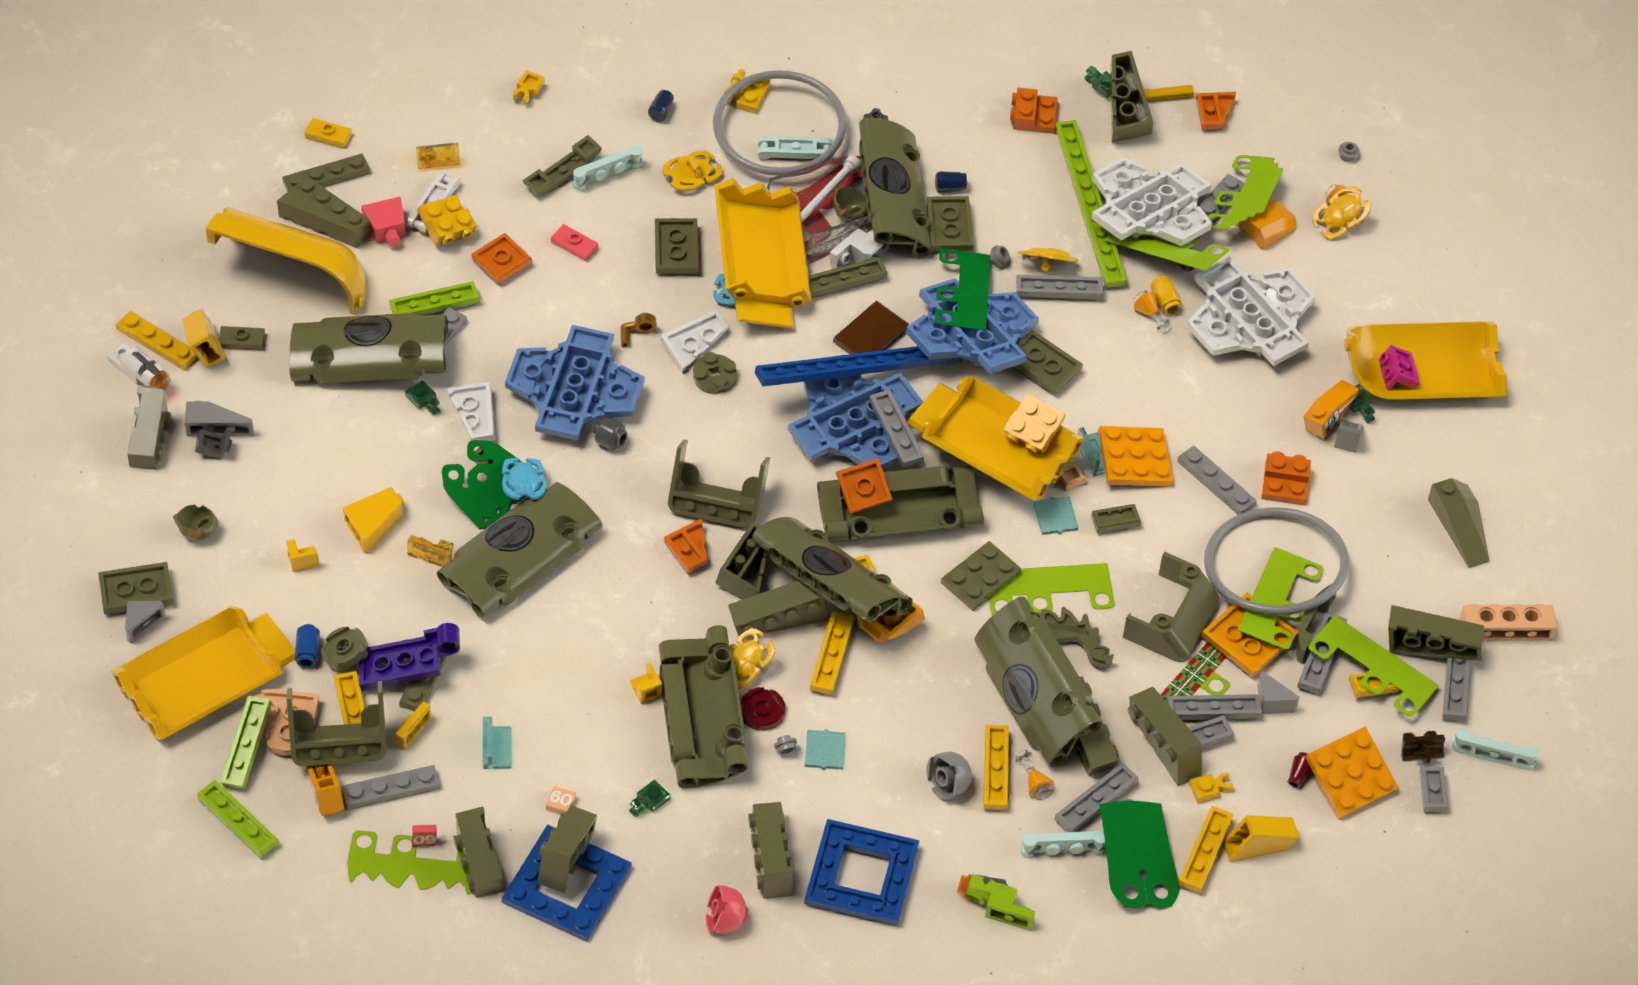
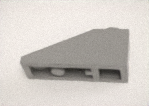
(215, 419)

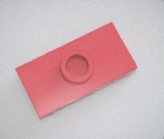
(574, 242)

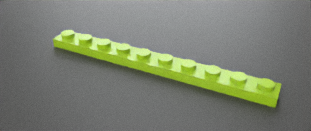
(1089, 201)

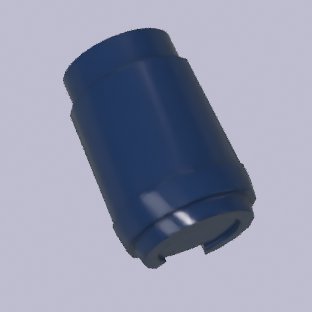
(661, 105)
(950, 181)

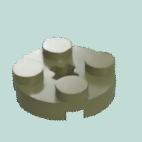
(714, 362)
(355, 651)

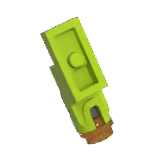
(999, 900)

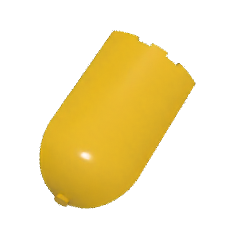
(295, 244)
(1448, 358)

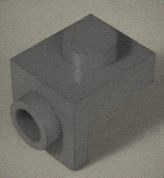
(213, 444)

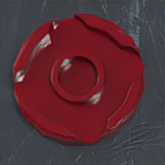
(762, 708)

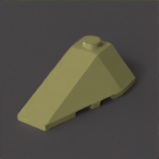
(1461, 519)

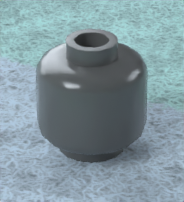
(610, 433)

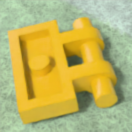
(751, 95)

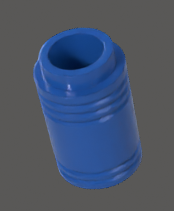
(307, 645)

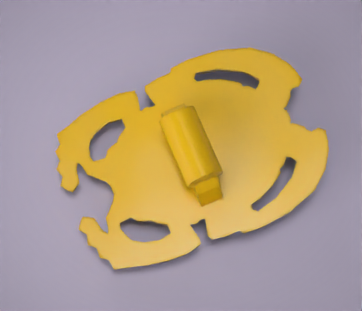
(691, 171)
(1342, 212)
(1049, 254)
(749, 656)

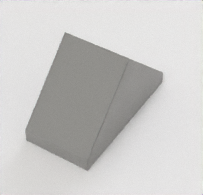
(1348, 435)
(141, 617)
(1275, 696)

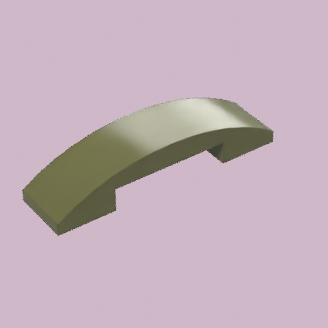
(562, 171)
(1304, 637)

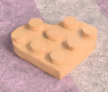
(277, 726)

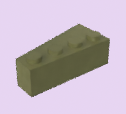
(1128, 101)
(326, 213)
(1433, 635)
(772, 850)

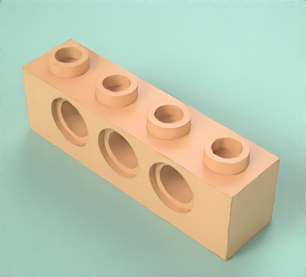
(1522, 622)

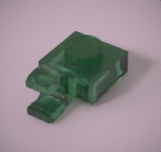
(1099, 81)
(423, 396)
(1362, 404)
(650, 797)

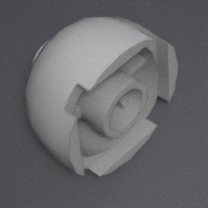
(949, 774)

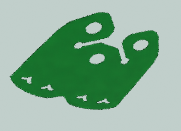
(480, 497)

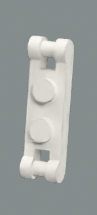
(435, 192)

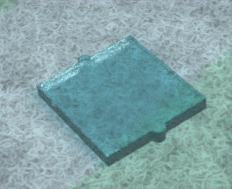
(1055, 515)
(825, 749)

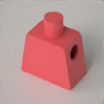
(386, 220)

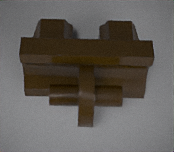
(1422, 747)

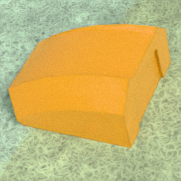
(1270, 225)
(892, 624)

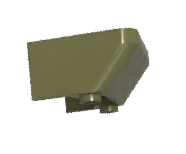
(713, 502)
(1177, 635)
(337, 742)

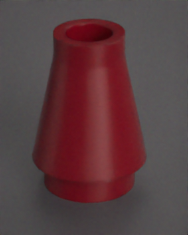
(1299, 770)

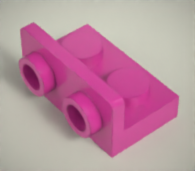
(1399, 367)

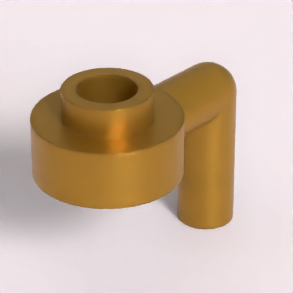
(643, 323)

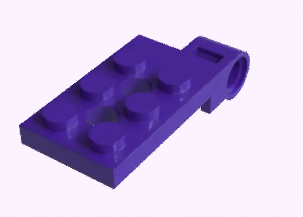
(423, 655)

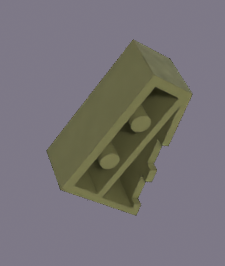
(744, 566)
(564, 847)
(477, 853)

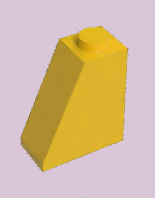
(203, 338)
(373, 516)
(1260, 836)

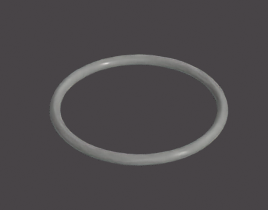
(779, 74)
(1271, 609)

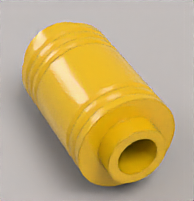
(1166, 294)

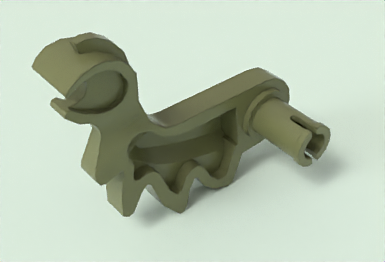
(1069, 629)

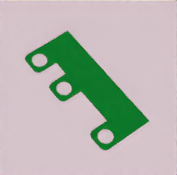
(972, 290)

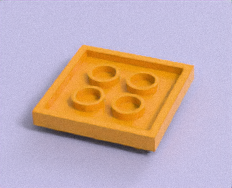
(1135, 456)
(1241, 648)
(1351, 772)

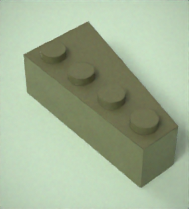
(779, 609)
(1167, 735)
(1096, 749)

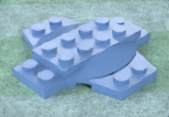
(991, 348)
(574, 382)
(845, 421)

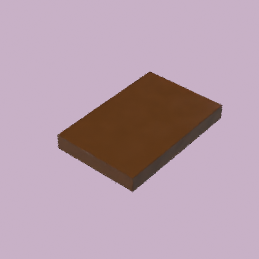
(871, 330)

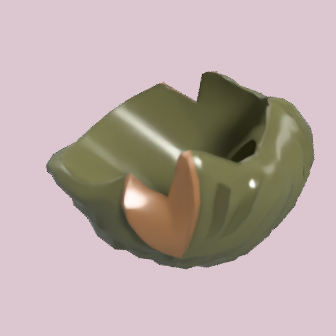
(849, 203)
(196, 522)

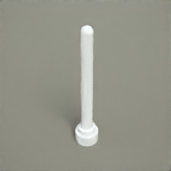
(851, 165)

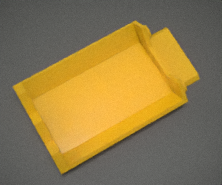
(762, 252)
(972, 429)
(203, 669)

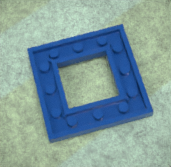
(883, 907)
(579, 922)

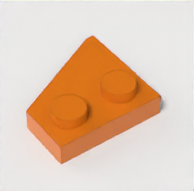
(1214, 108)
(688, 546)

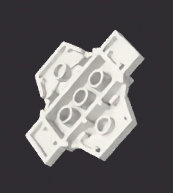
(1151, 202)
(1251, 311)

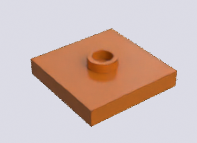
(501, 258)
(864, 486)

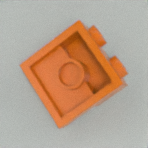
(1033, 111)
(1286, 478)

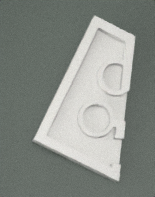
(693, 338)
(475, 409)

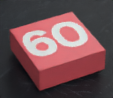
(424, 835)

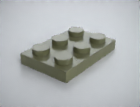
(950, 223)
(676, 246)
(1047, 362)
(980, 575)
(135, 584)

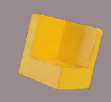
(301, 558)
(648, 685)

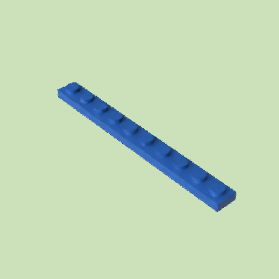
(846, 366)

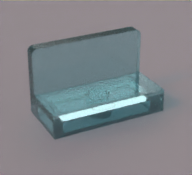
(1092, 452)
(496, 745)

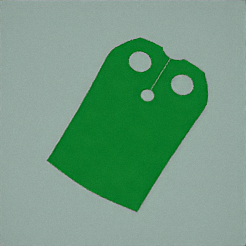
(1137, 841)

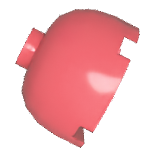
(727, 910)

